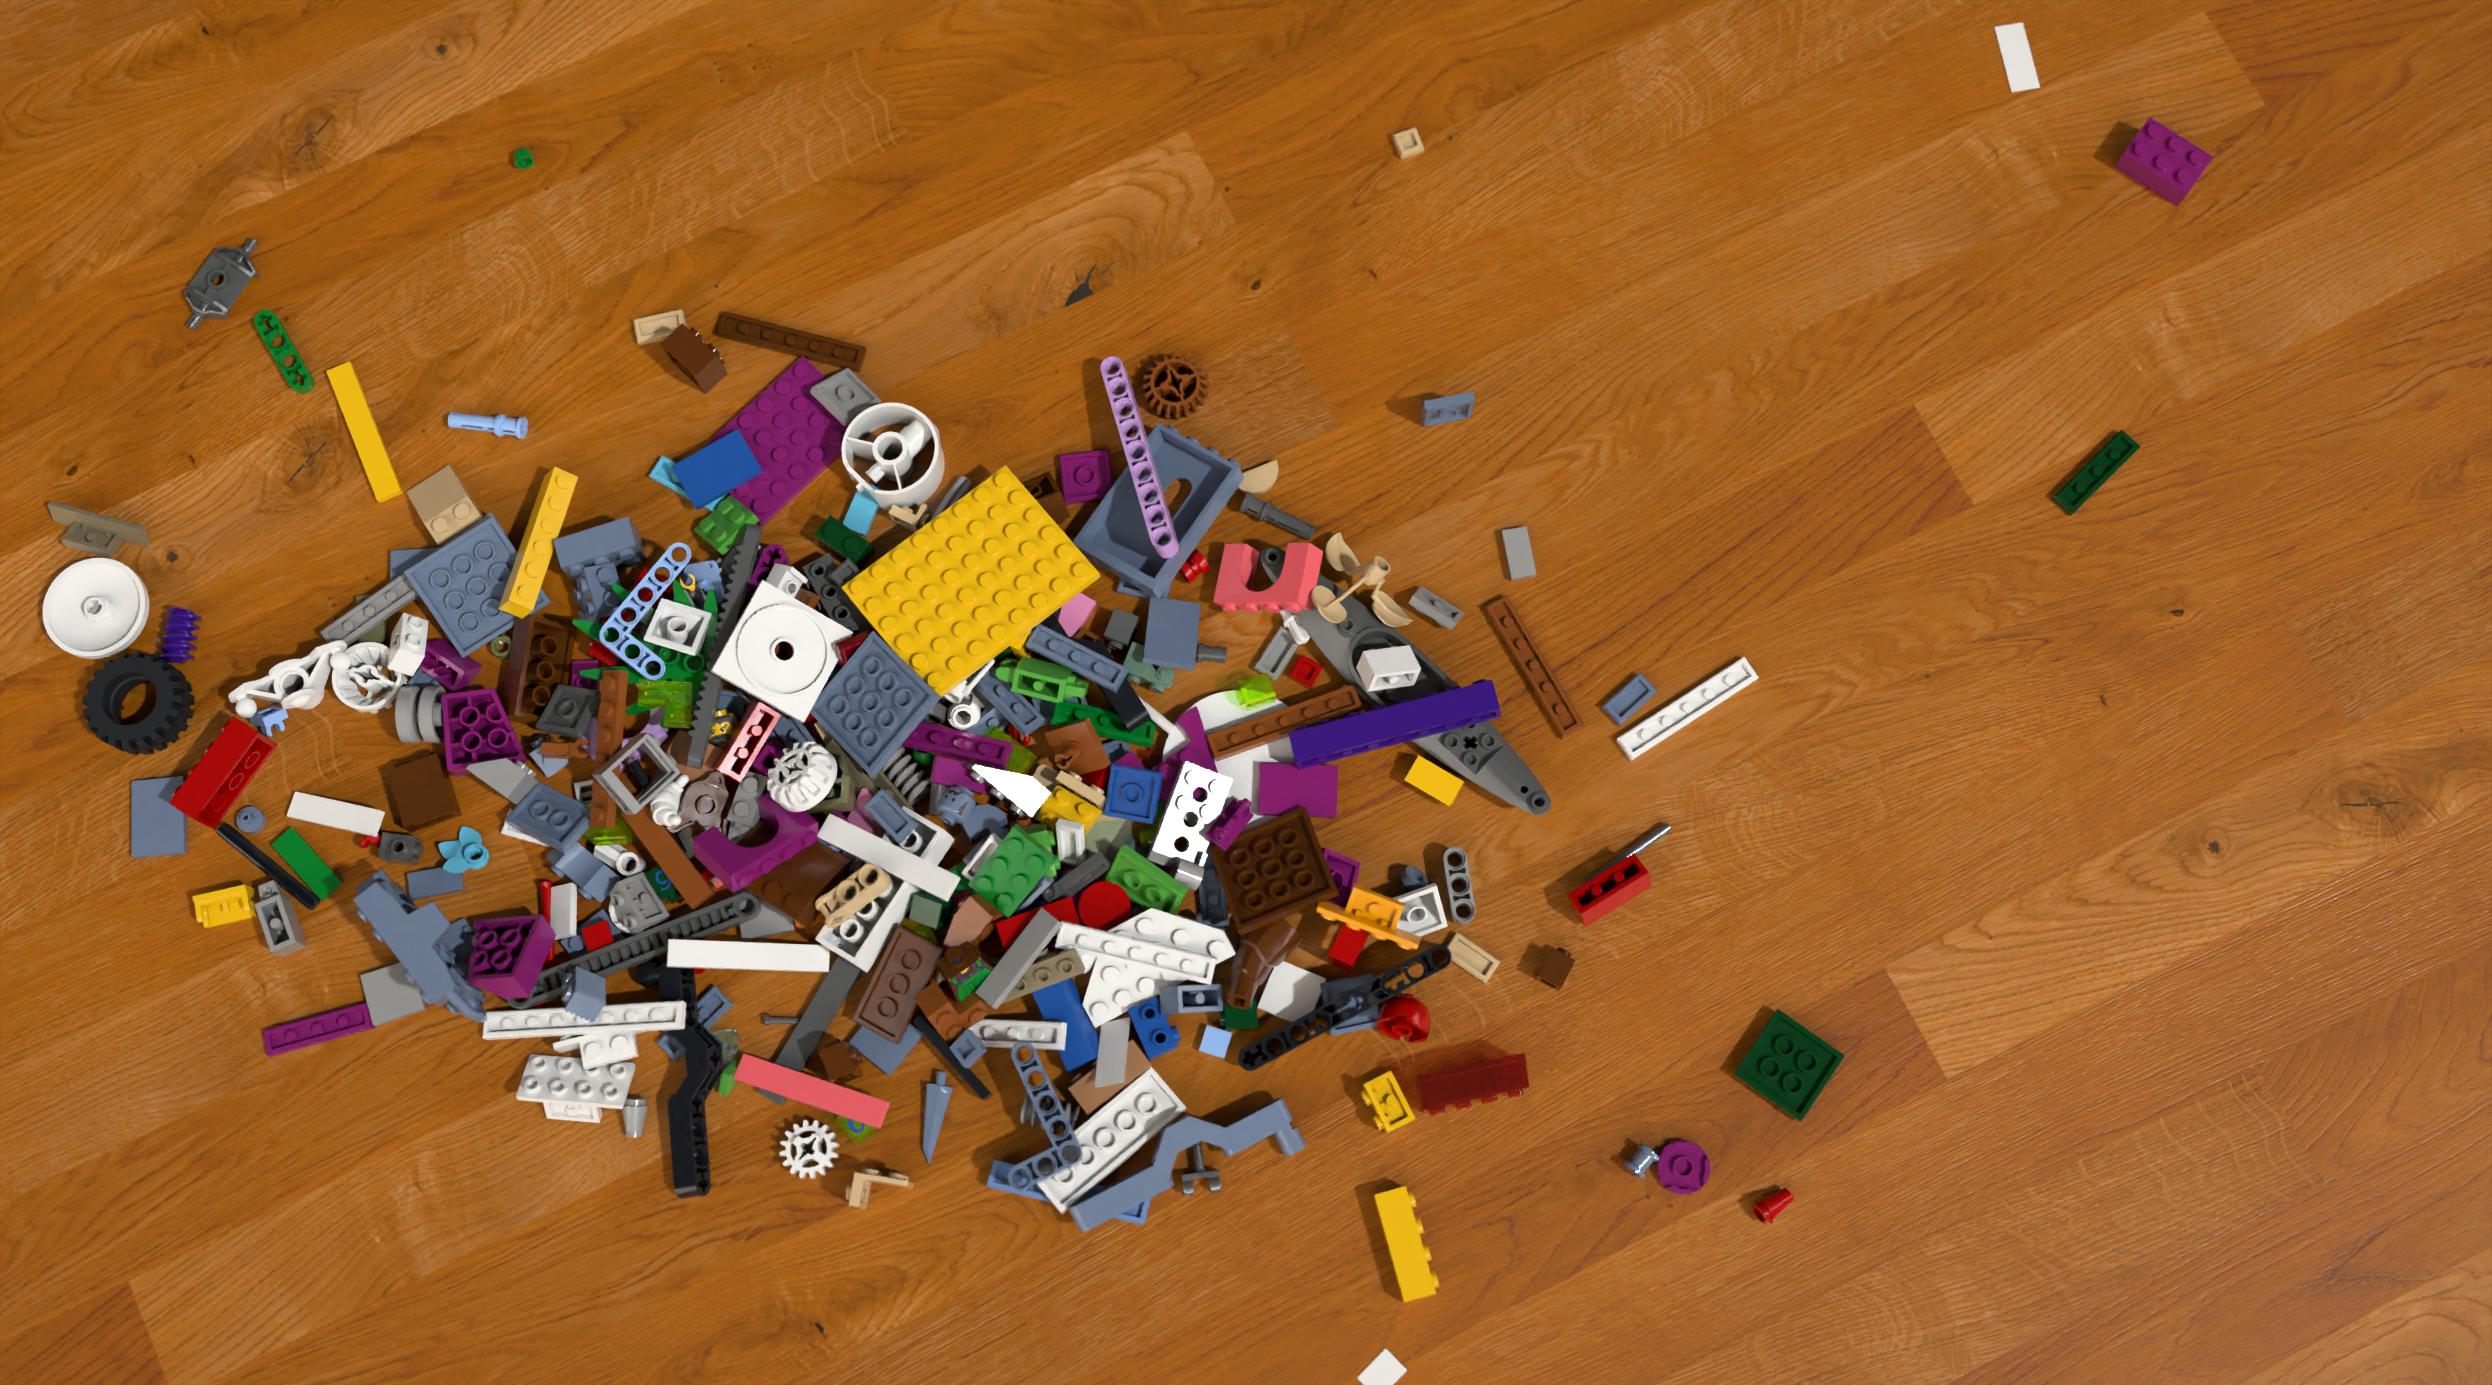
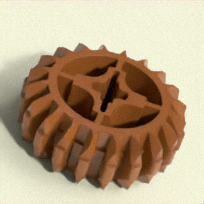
(1194, 376)

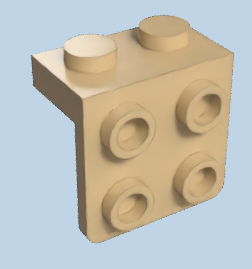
(859, 1190)

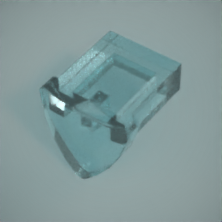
(730, 1042)

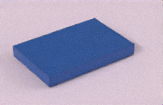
(717, 469)

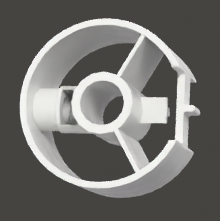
(906, 442)

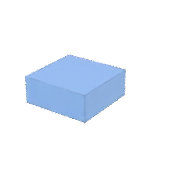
(1215, 1042)

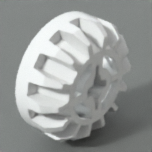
(363, 657)
(808, 781)

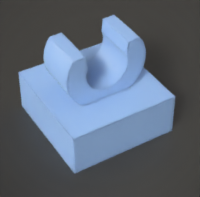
(268, 717)

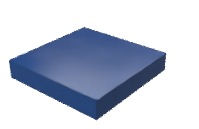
(1133, 793)

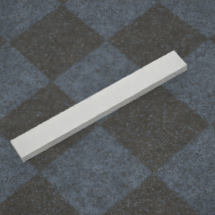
(611, 1019)

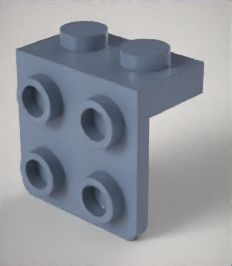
(596, 592)

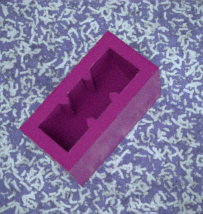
(447, 666)

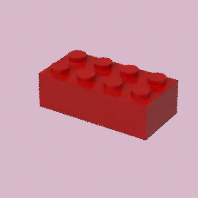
(222, 773)

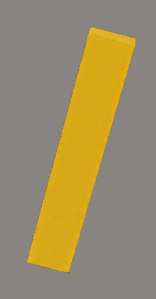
(364, 432)

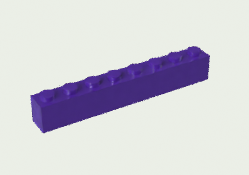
(1394, 724)

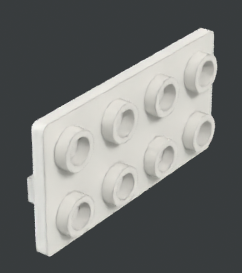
(573, 1091)

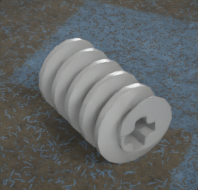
(905, 777)
(1028, 1111)

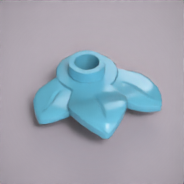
(459, 852)

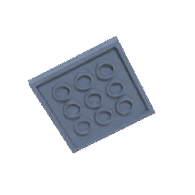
(466, 585)
(874, 703)

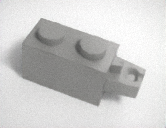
(744, 809)
(279, 920)

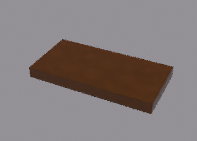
(901, 974)

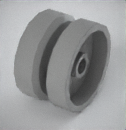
(420, 714)

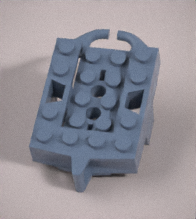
(424, 944)

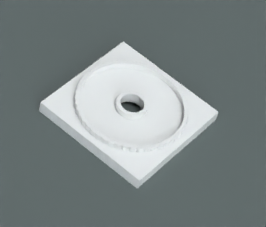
(751, 659)

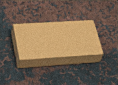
(658, 326)
(1471, 958)

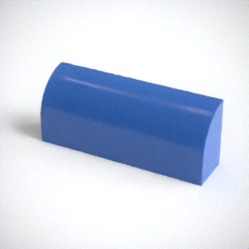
(1064, 1004)

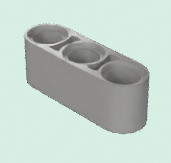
(1462, 874)

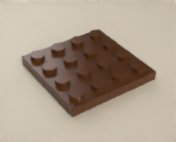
(1273, 871)

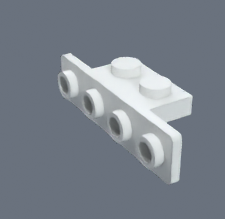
(600, 1048)

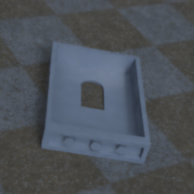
(1117, 529)

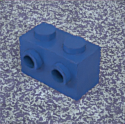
(1154, 1029)

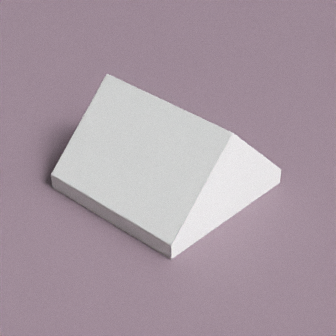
(678, 627)
(1422, 911)

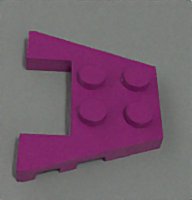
(1195, 752)

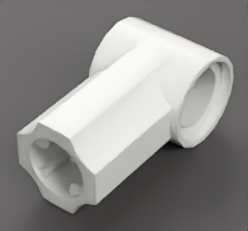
(619, 858)

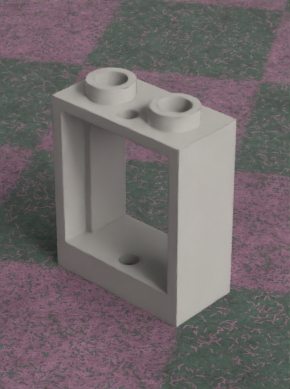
(618, 791)

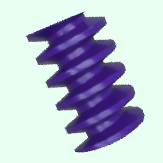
(179, 635)

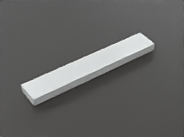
(1687, 708)
(888, 857)
(1136, 952)
(747, 956)

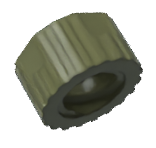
(496, 644)

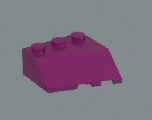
(477, 730)
(509, 954)

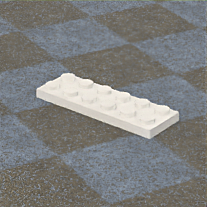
(1112, 1138)

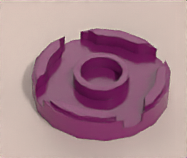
(1683, 1167)

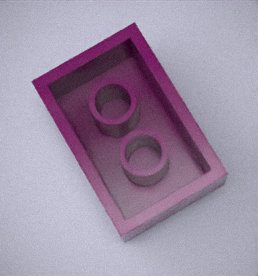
(2163, 161)

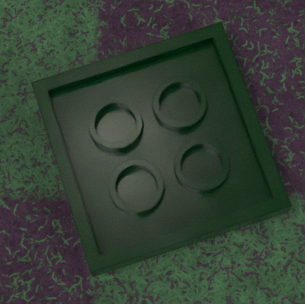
(1788, 1065)

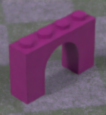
(741, 865)

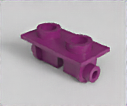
(1230, 823)

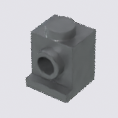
(390, 848)

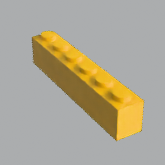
(538, 543)

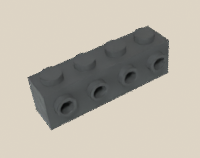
(832, 598)

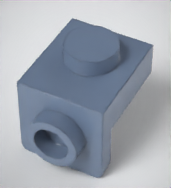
(547, 765)

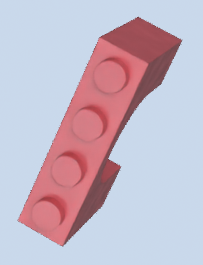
(1290, 592)

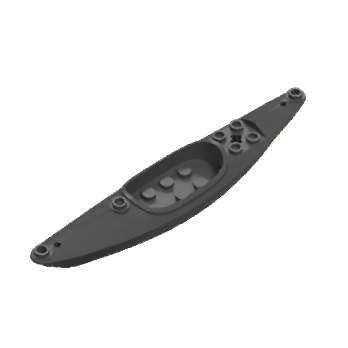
(1493, 760)

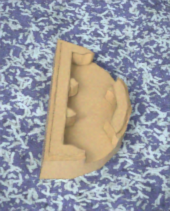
(1260, 479)

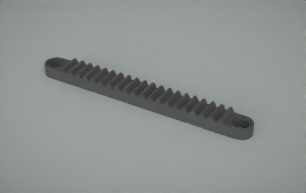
(729, 617)
(643, 946)

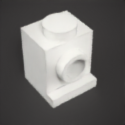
(786, 579)

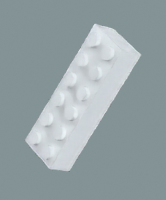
(871, 927)

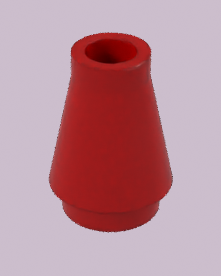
(1771, 1206)

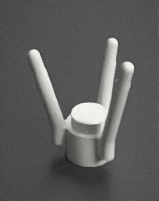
(964, 689)

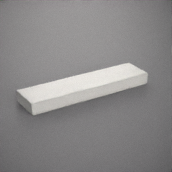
(335, 814)
(1010, 1032)

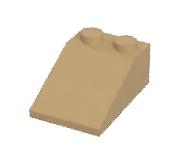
(444, 505)

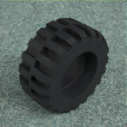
(116, 681)

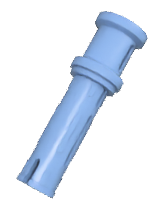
(499, 425)

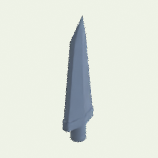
(935, 1107)

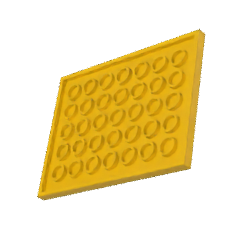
(971, 582)

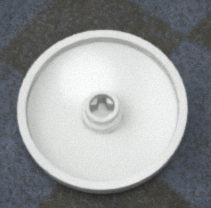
(95, 608)

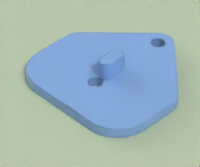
(706, 578)

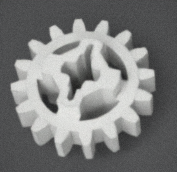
(802, 1158)

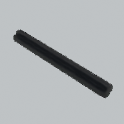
(268, 866)

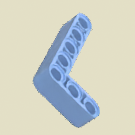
(640, 609)

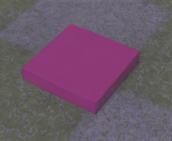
(1085, 476)

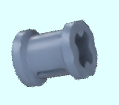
(1641, 1160)

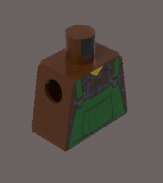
(964, 970)

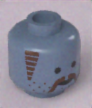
(955, 805)

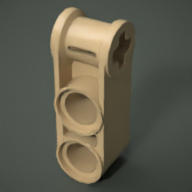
(838, 906)

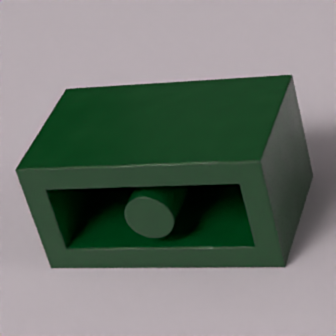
(844, 542)

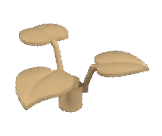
(1372, 573)

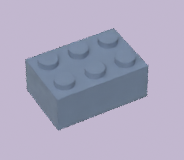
(608, 543)

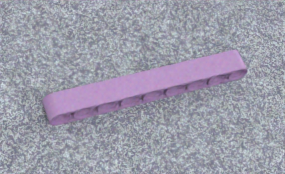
(1143, 465)

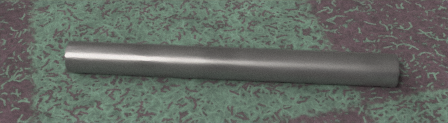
(1637, 848)

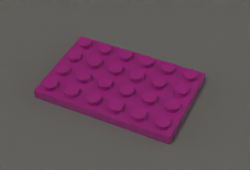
(789, 438)

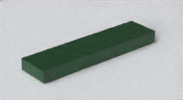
(2096, 472)

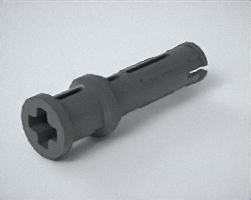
(1267, 512)

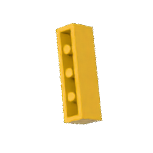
(1405, 1245)

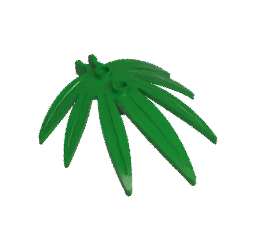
(678, 665)

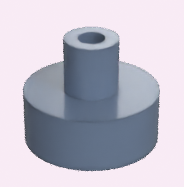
(251, 820)
(1412, 879)

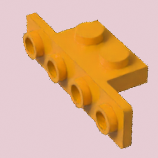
(1372, 913)

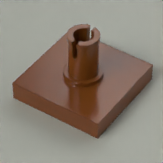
(1077, 747)

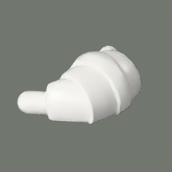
(666, 802)

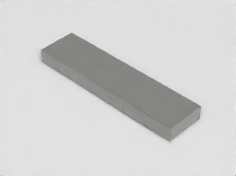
(1018, 958)

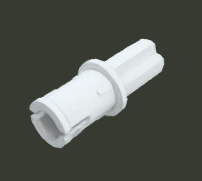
(1297, 630)

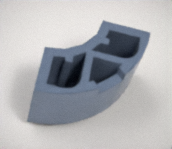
(586, 870)

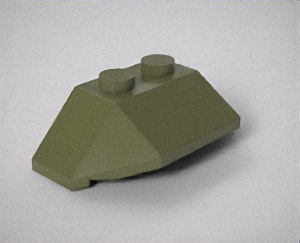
(842, 794)

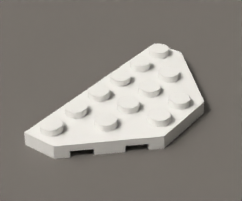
(1119, 986)

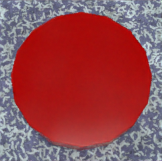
(1104, 906)

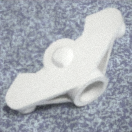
(287, 675)

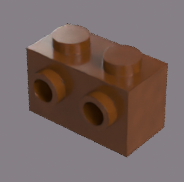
(841, 1061)

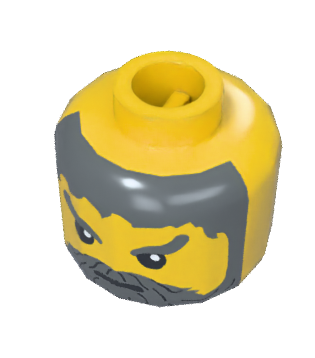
(723, 727)

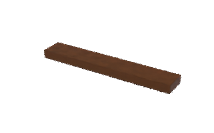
(791, 341)

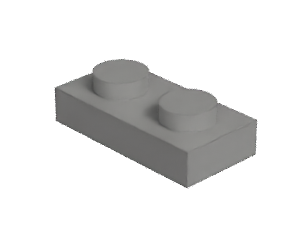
(1436, 608)

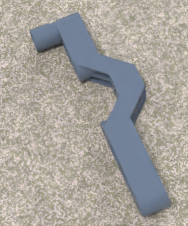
(1175, 1137)

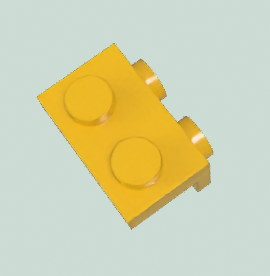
(1070, 807)
(1388, 1102)

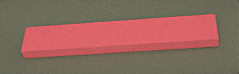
(811, 1091)

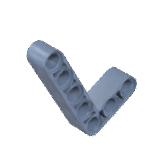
(1047, 1118)

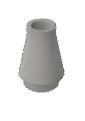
(634, 1116)

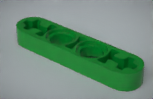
(286, 350)

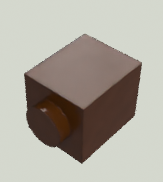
(1555, 968)

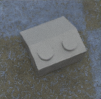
(506, 777)

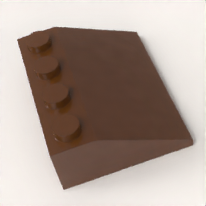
(797, 881)

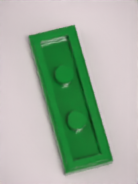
(307, 864)

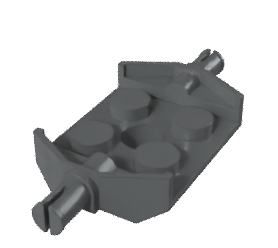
(215, 300)

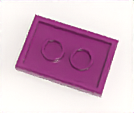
(1288, 788)

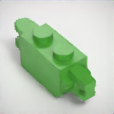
(1041, 679)

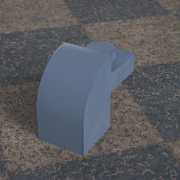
(983, 822)

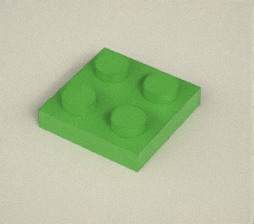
(726, 525)

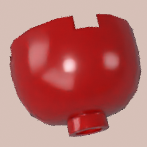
(1405, 1018)

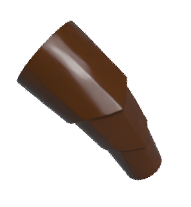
(1256, 957)

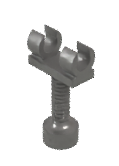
(1200, 1172)

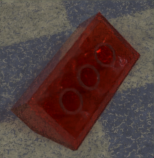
(1473, 1083)

